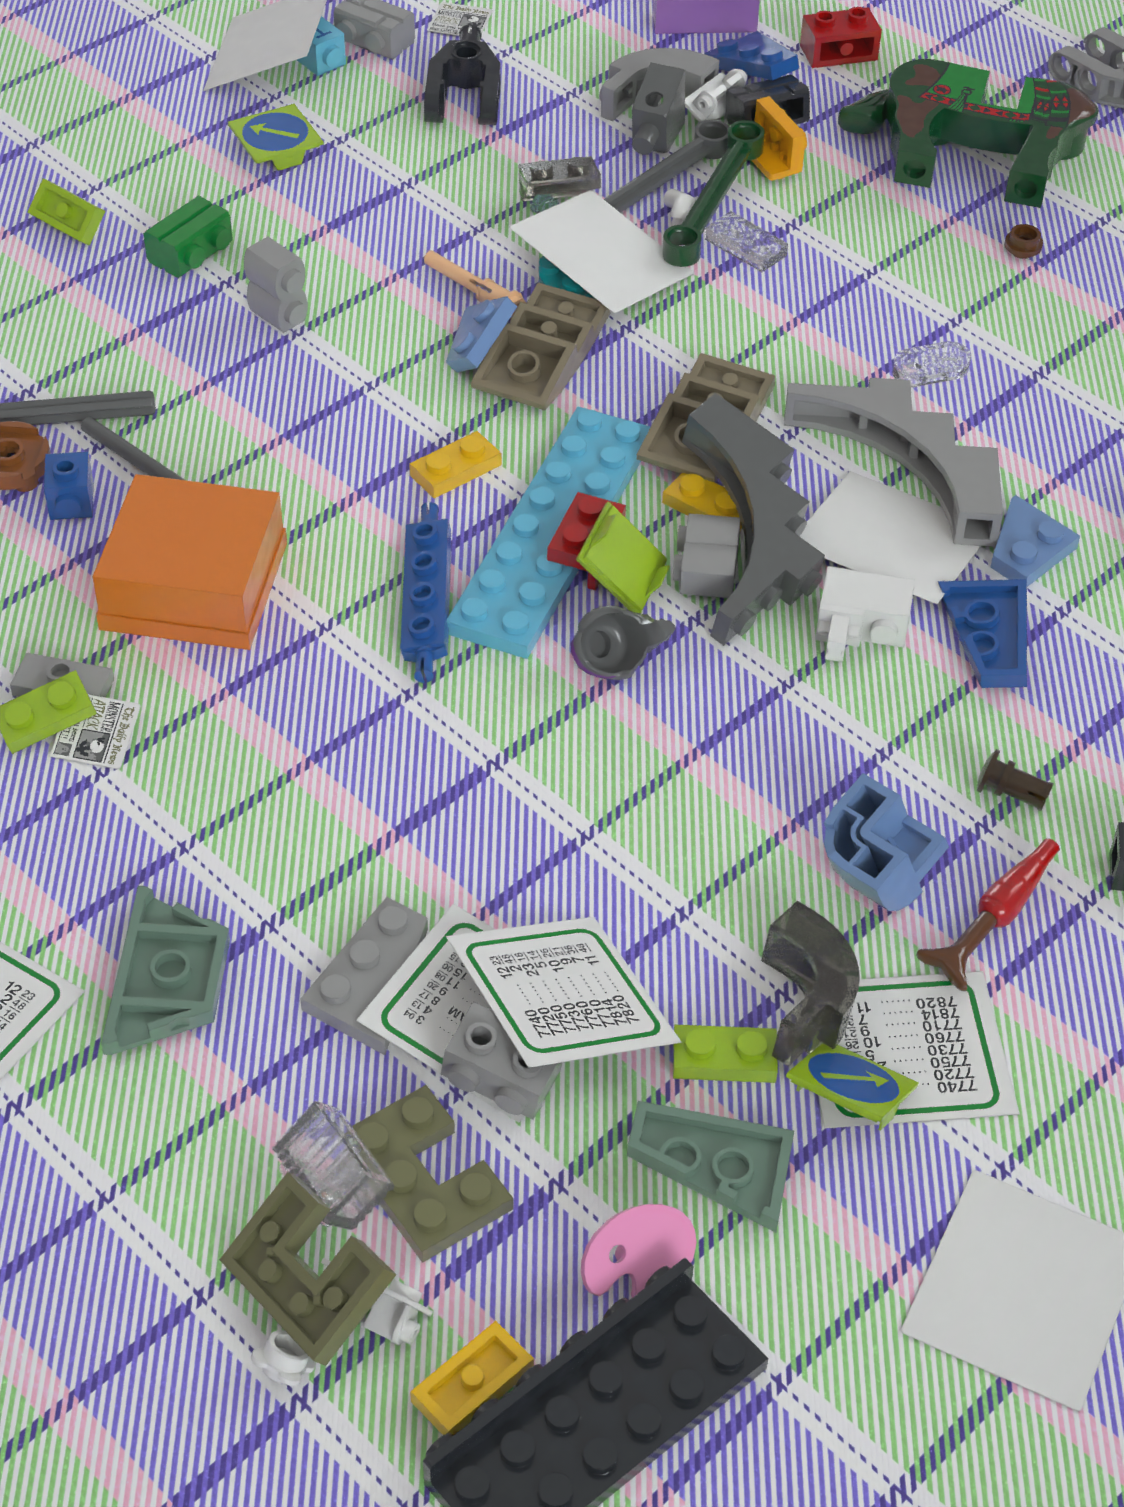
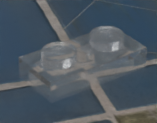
(746, 241)

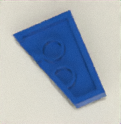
(756, 56)
(991, 628)

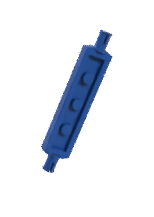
(426, 592)

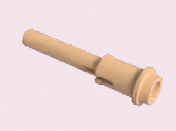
(470, 281)

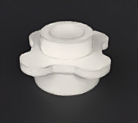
(283, 1359)

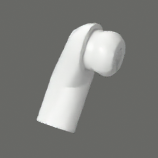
(680, 203)

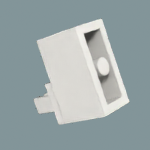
(863, 608)

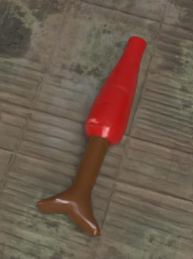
(996, 909)

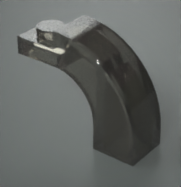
(826, 971)

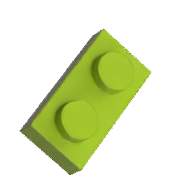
(66, 211)
(44, 711)
(725, 1053)

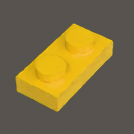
(455, 464)
(699, 496)
(470, 1378)

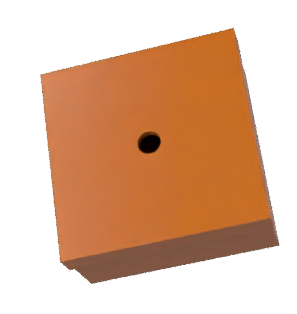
(190, 562)

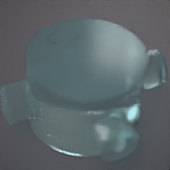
(543, 202)

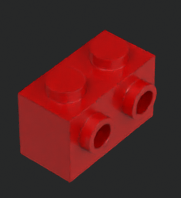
(840, 37)

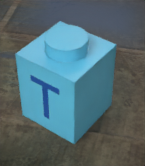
(326, 49)

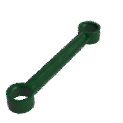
(743, 143)

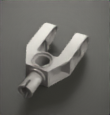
(1106, 67)

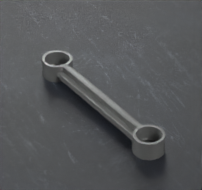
(708, 143)

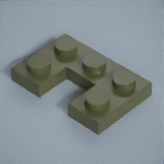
(424, 1212)
(309, 1307)

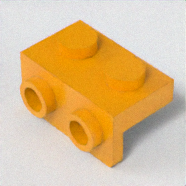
(782, 141)

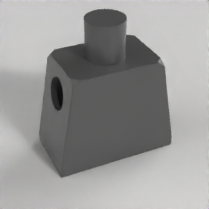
(654, 125)

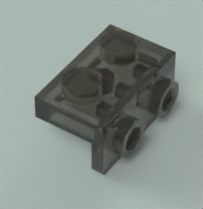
(558, 178)

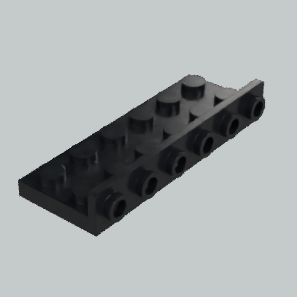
(600, 1405)

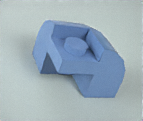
(880, 845)

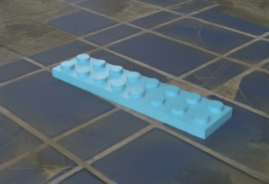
(515, 583)

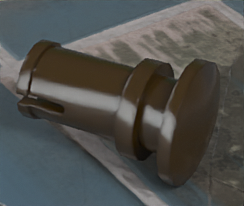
(1013, 782)

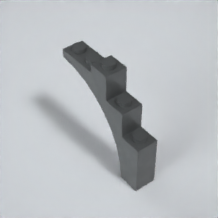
(754, 472)

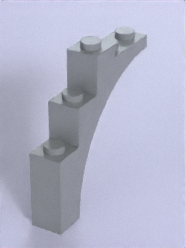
(924, 442)

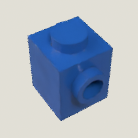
(68, 485)

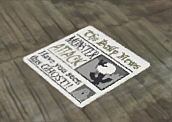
(452, 17)
(101, 738)

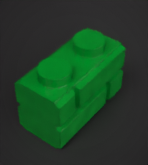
(188, 236)

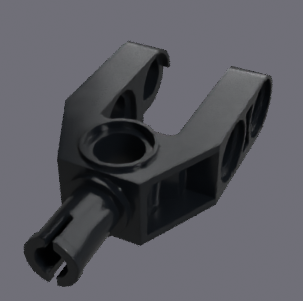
(466, 65)

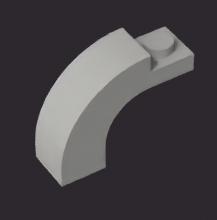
(629, 71)

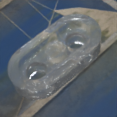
(932, 363)

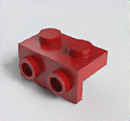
(575, 530)

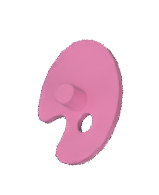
(646, 1241)

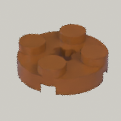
(28, 463)

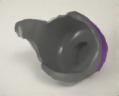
(616, 641)

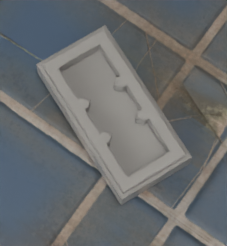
(39, 670)

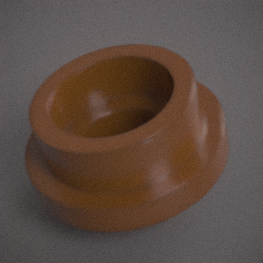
(1024, 241)

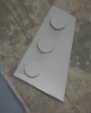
(364, 970)

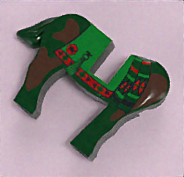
(945, 103)

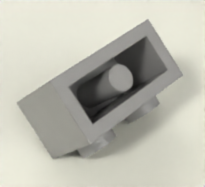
(487, 1062)

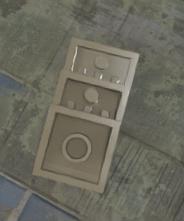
(541, 346)
(737, 384)

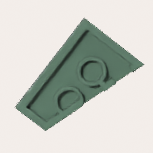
(716, 1156)

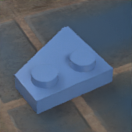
(478, 332)
(1030, 542)

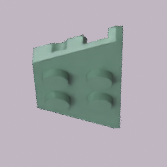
(165, 974)

